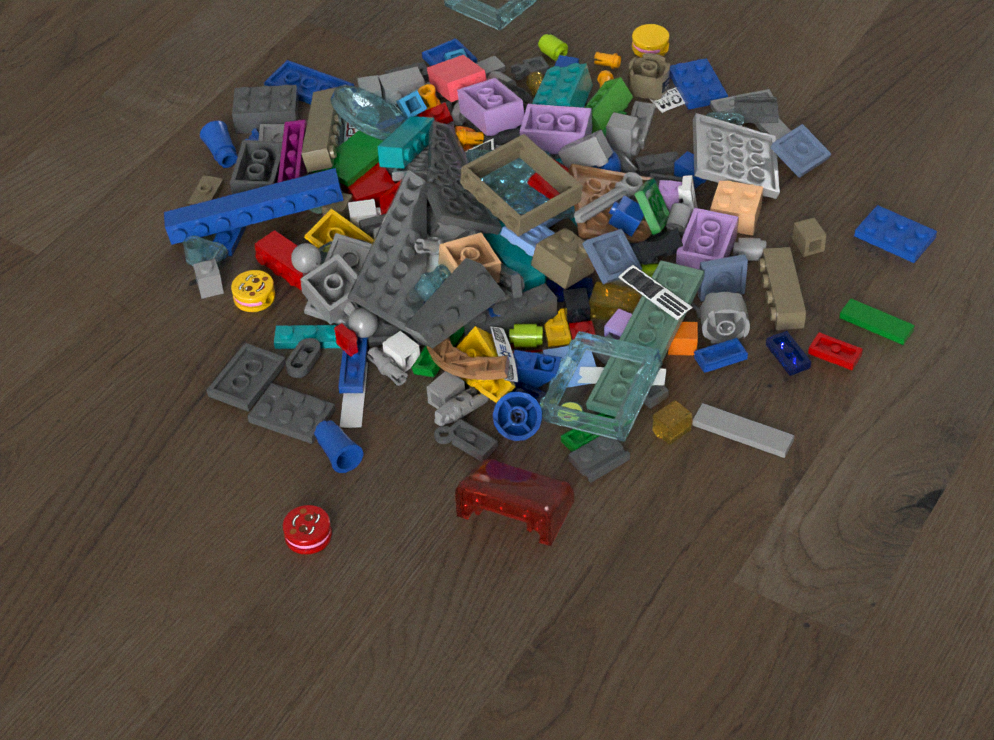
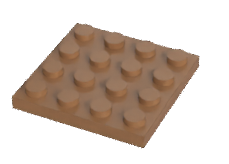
(595, 184)

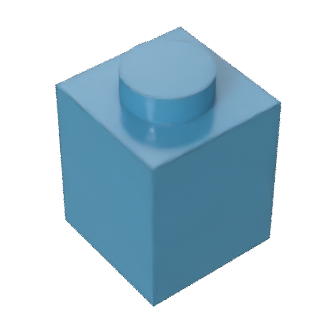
(411, 104)

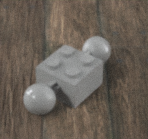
(329, 287)

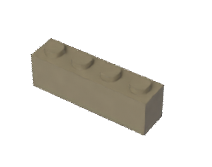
(783, 288)

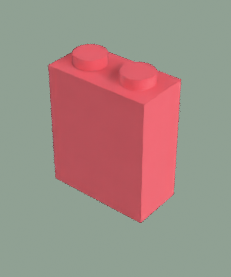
(454, 75)

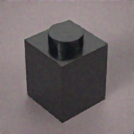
(576, 305)

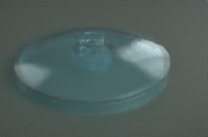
(366, 111)

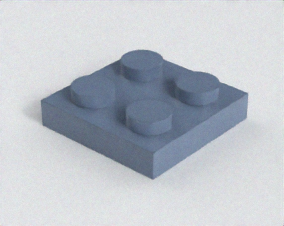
(800, 150)
(611, 255)
(723, 276)

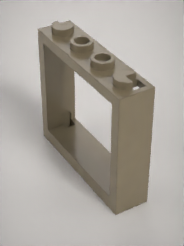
(540, 162)

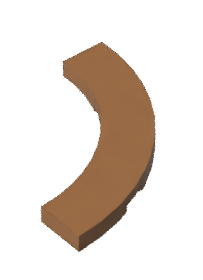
(459, 364)

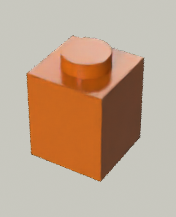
(685, 339)

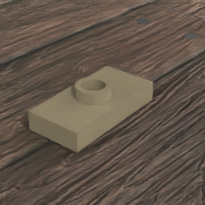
(206, 190)

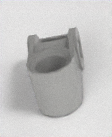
(679, 218)

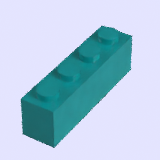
(405, 142)
(515, 259)

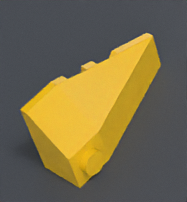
(330, 225)
(481, 344)

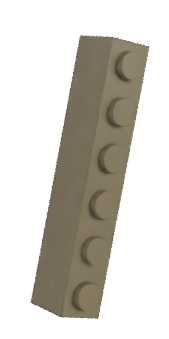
(321, 132)

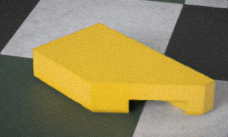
(557, 330)

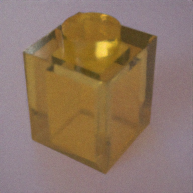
(672, 422)

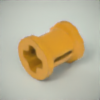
(429, 98)

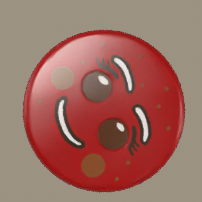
(307, 529)

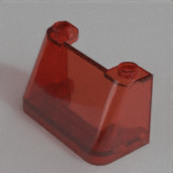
(515, 494)

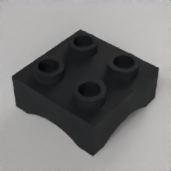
(657, 245)

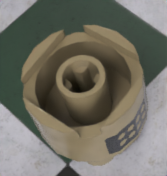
(649, 76)

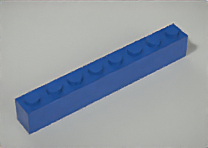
(253, 206)

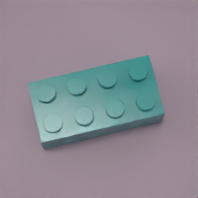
(565, 86)

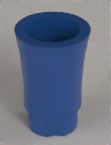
(217, 139)
(339, 448)

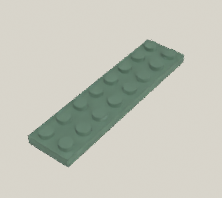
(647, 327)

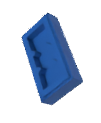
(720, 355)

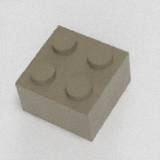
(562, 258)

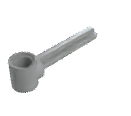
(626, 187)

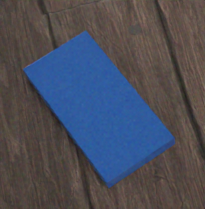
(305, 78)

